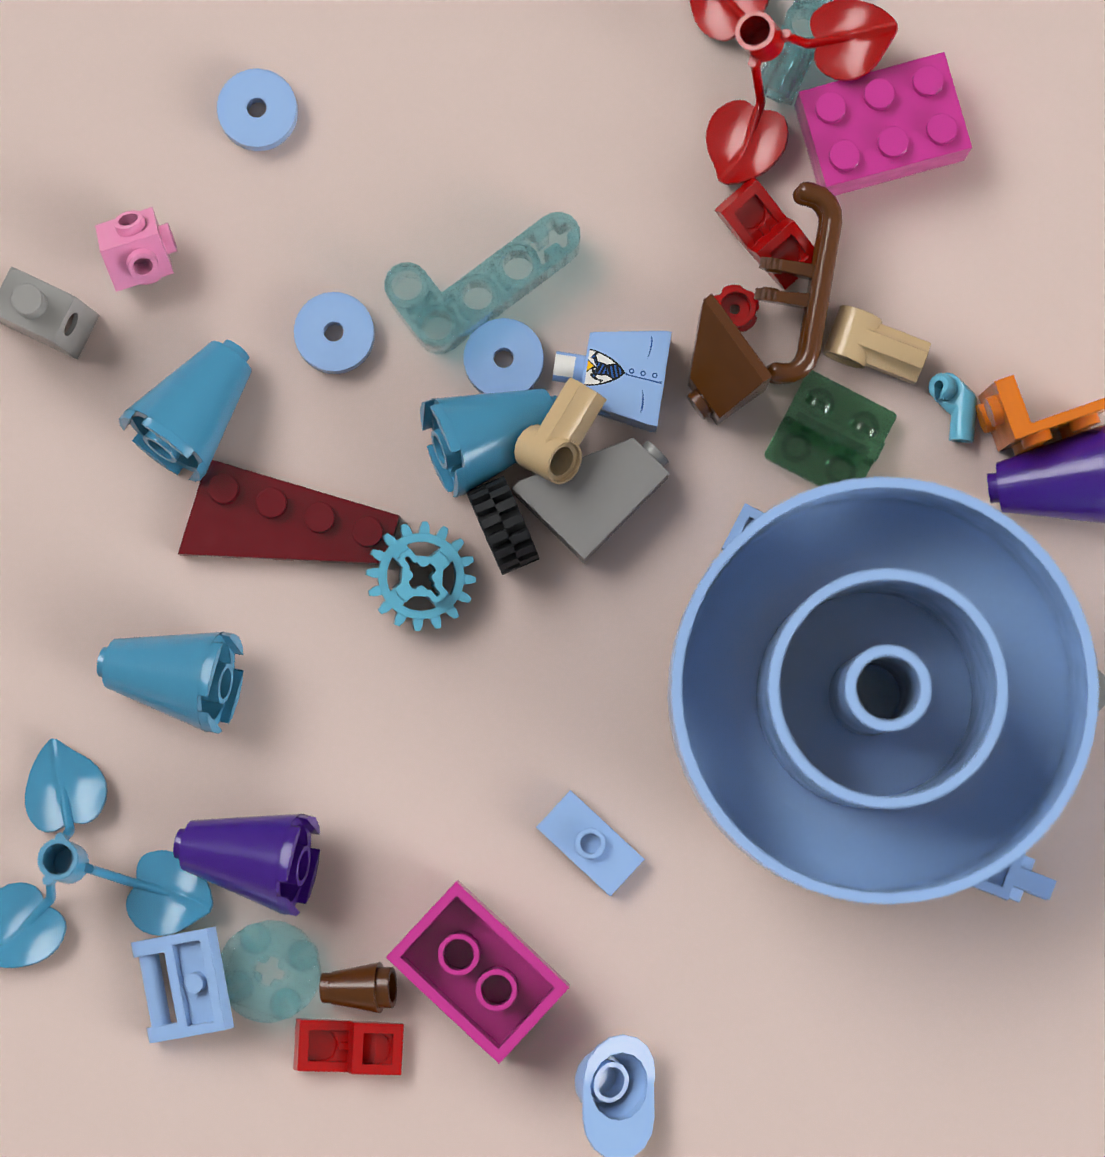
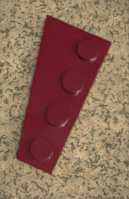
(273, 519)

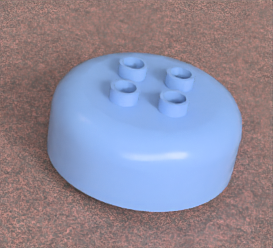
(883, 690)

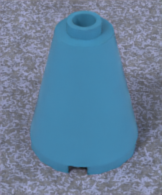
(190, 409)
(479, 433)
(177, 675)

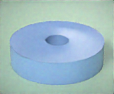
(257, 87)
(330, 310)
(499, 336)

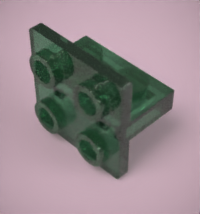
(829, 433)

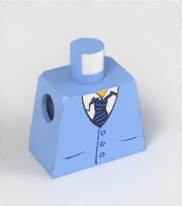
(625, 370)

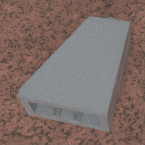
(598, 497)

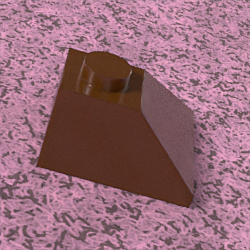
(723, 366)

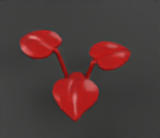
(848, 45)

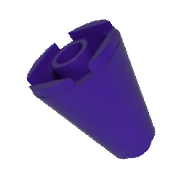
(1055, 479)
(254, 857)

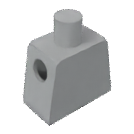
(43, 311)

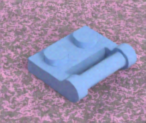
(195, 984)

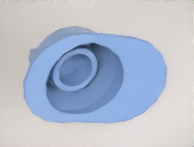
(617, 1096)

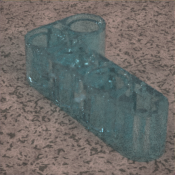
(487, 275)

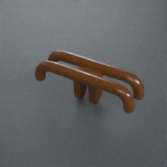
(820, 279)

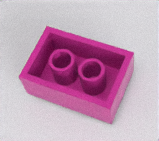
(883, 125)
(478, 971)

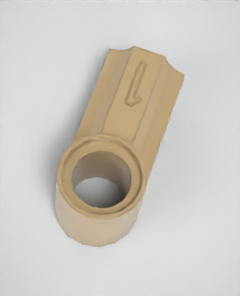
(862, 341)
(553, 446)

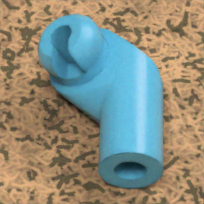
(959, 402)

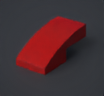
(764, 228)
(348, 1046)

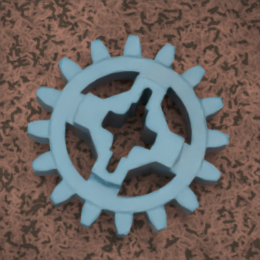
(438, 560)

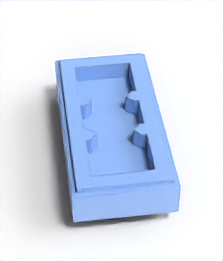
(590, 843)

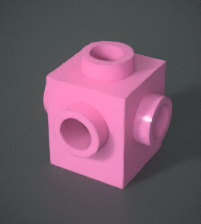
(136, 248)

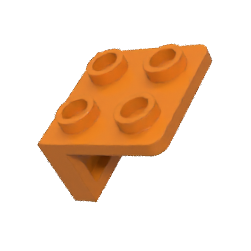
(1007, 419)

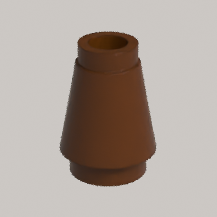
(360, 987)

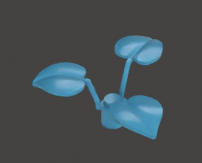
(72, 790)

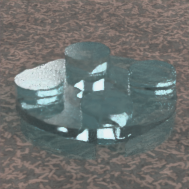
(296, 957)

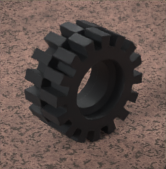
(503, 525)

